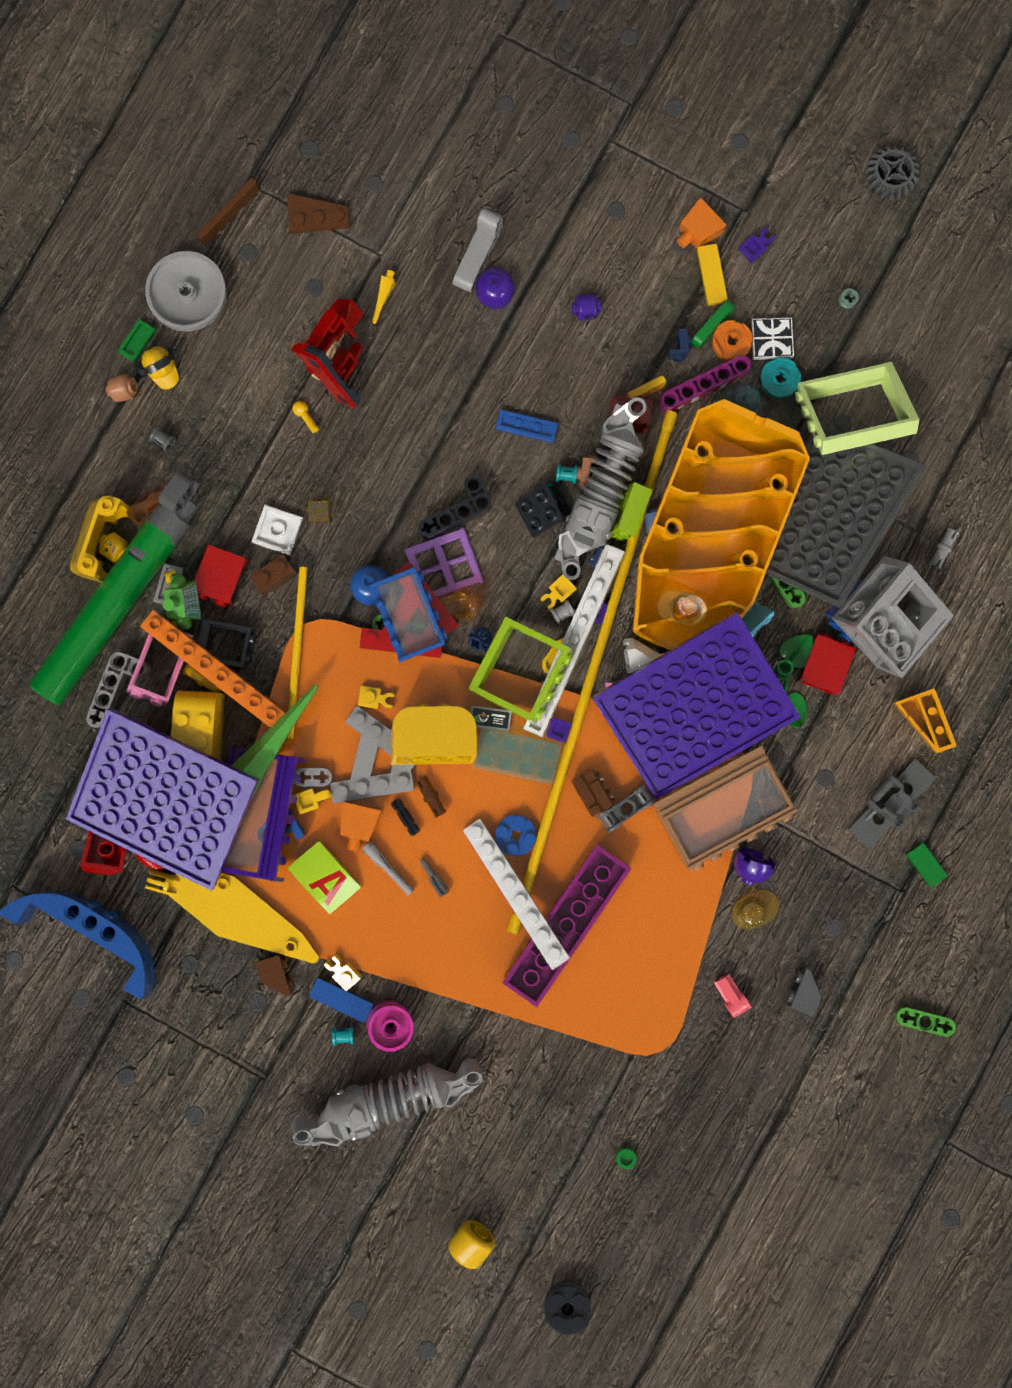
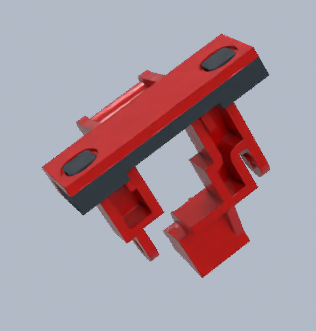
(333, 324)

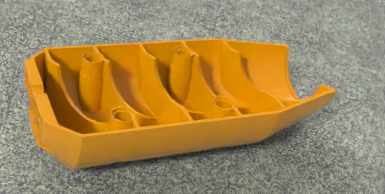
(717, 515)

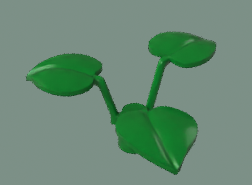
(795, 655)

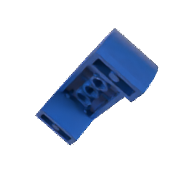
(125, 943)

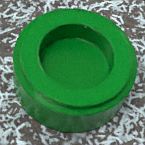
(626, 1158)

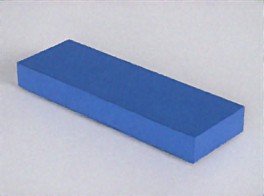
(527, 426)
(341, 1000)

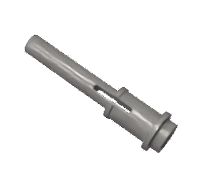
(381, 860)

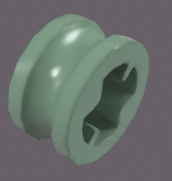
(852, 294)

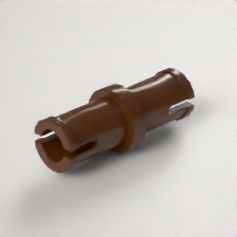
(430, 797)

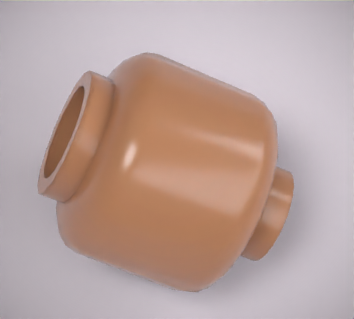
(122, 388)

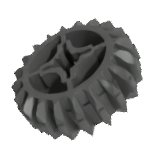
(882, 161)

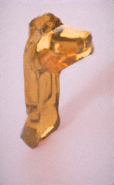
(462, 604)

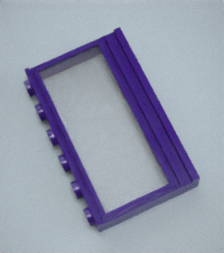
(262, 830)

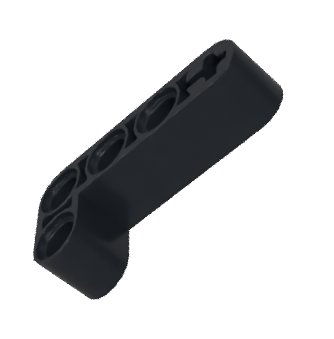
(452, 512)

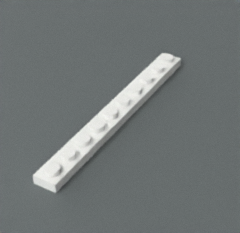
(581, 627)

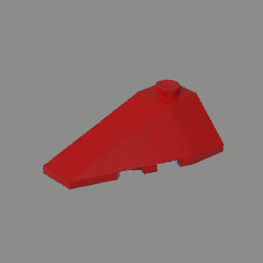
(102, 856)

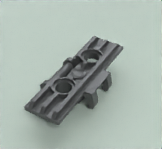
(896, 807)

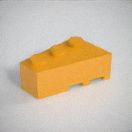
(928, 719)

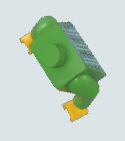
(181, 600)

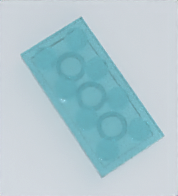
(517, 756)

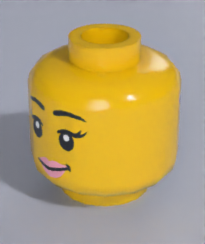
(112, 546)

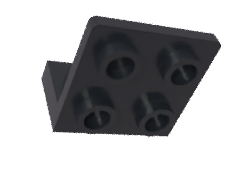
(543, 508)

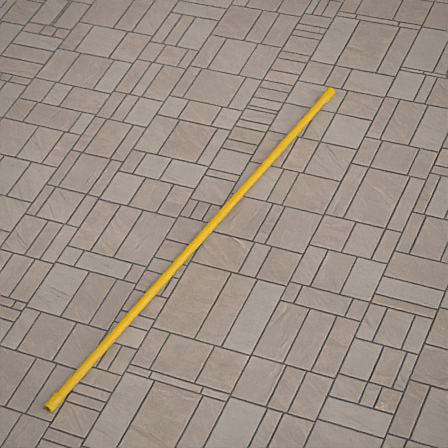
(667, 427)

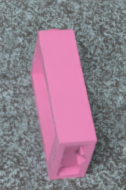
(139, 693)

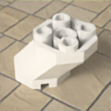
(637, 654)

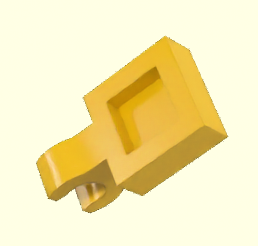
(309, 800)

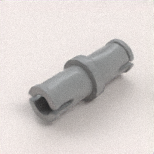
(943, 548)

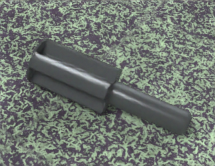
(435, 879)

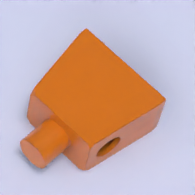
(700, 226)
(358, 823)

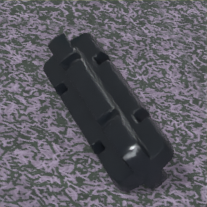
(405, 817)

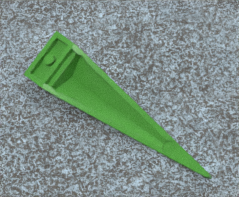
(262, 752)

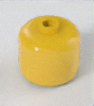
(471, 1244)

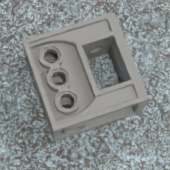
(880, 628)

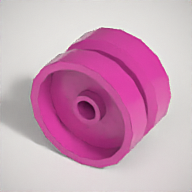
(394, 1037)

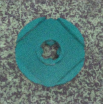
(790, 373)

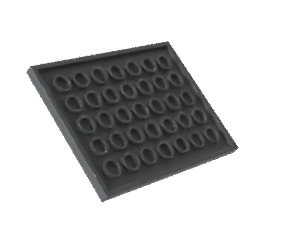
(840, 517)

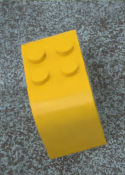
(199, 720)
(433, 735)

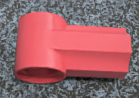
(734, 999)

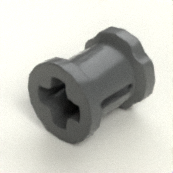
(162, 439)

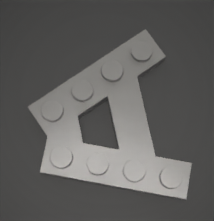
(361, 783)

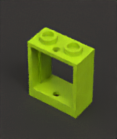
(631, 511)

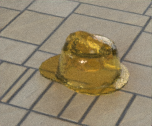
(682, 607)
(755, 909)

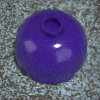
(495, 288)
(753, 866)

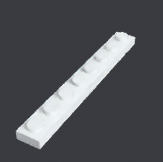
(516, 894)

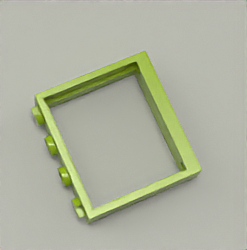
(492, 656)

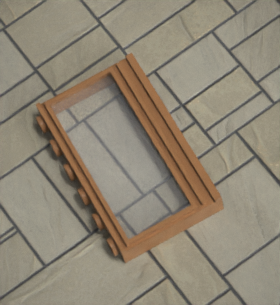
(724, 809)

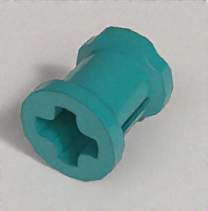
(566, 473)
(343, 1035)

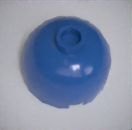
(362, 579)

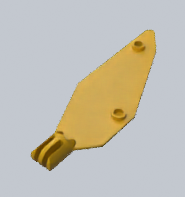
(235, 914)

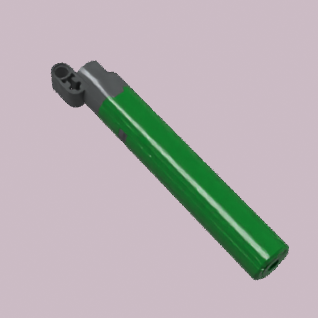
(117, 591)

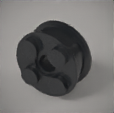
(571, 1321)

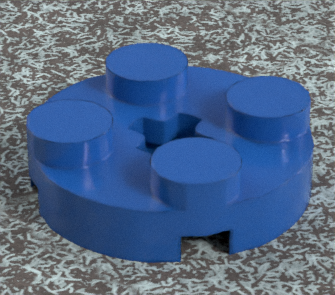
(514, 847)

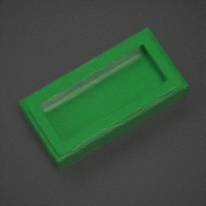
(137, 341)
(926, 865)

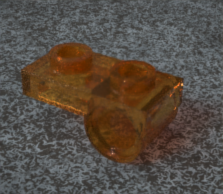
(145, 507)

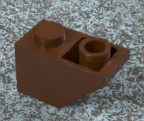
(274, 974)

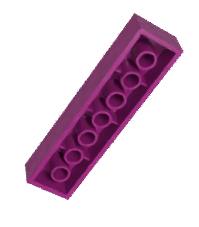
(570, 921)

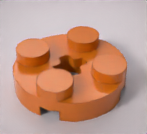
(735, 330)

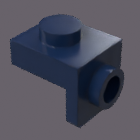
(683, 343)

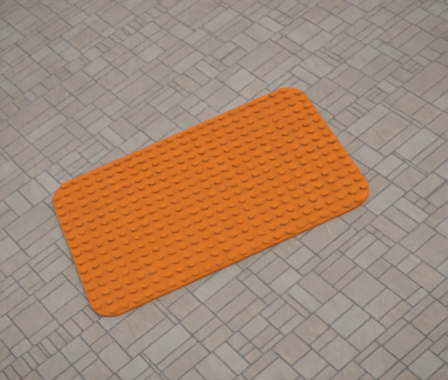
(640, 956)

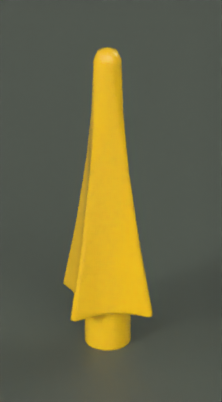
(386, 286)

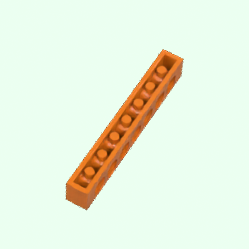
(212, 668)

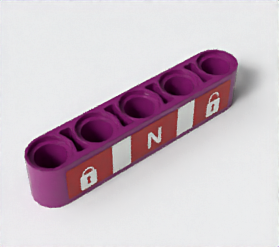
(713, 380)

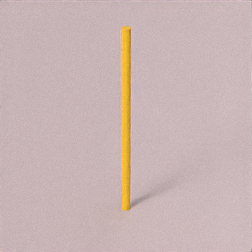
(297, 641)

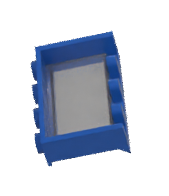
(408, 614)

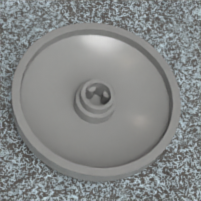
(185, 291)

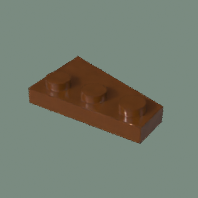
(315, 215)

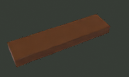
(228, 211)

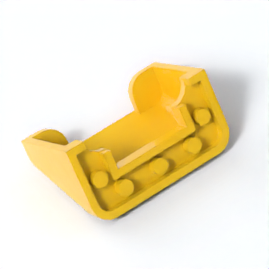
(84, 556)

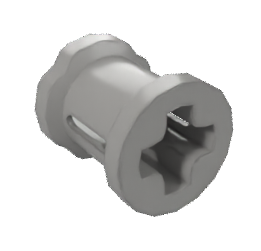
(562, 612)

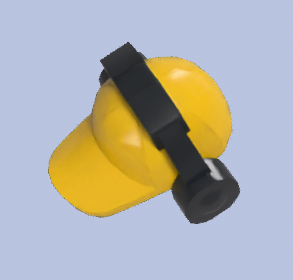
(160, 366)

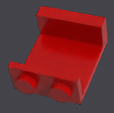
(219, 575)
(827, 664)

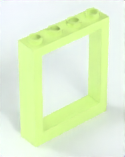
(852, 380)

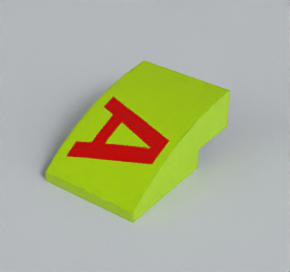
(324, 877)

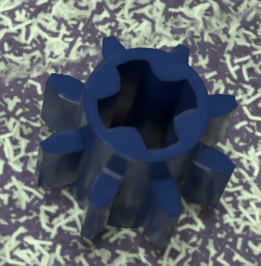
(480, 638)

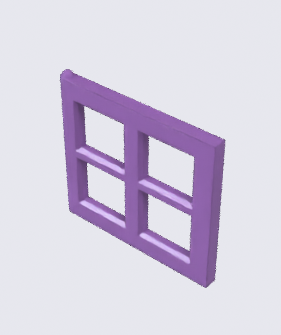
(444, 564)

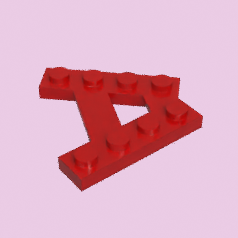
(380, 639)

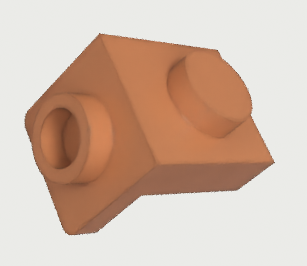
(584, 471)

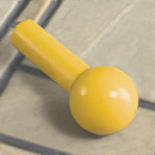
(300, 409)

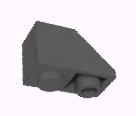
(805, 995)

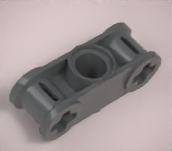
(637, 803)

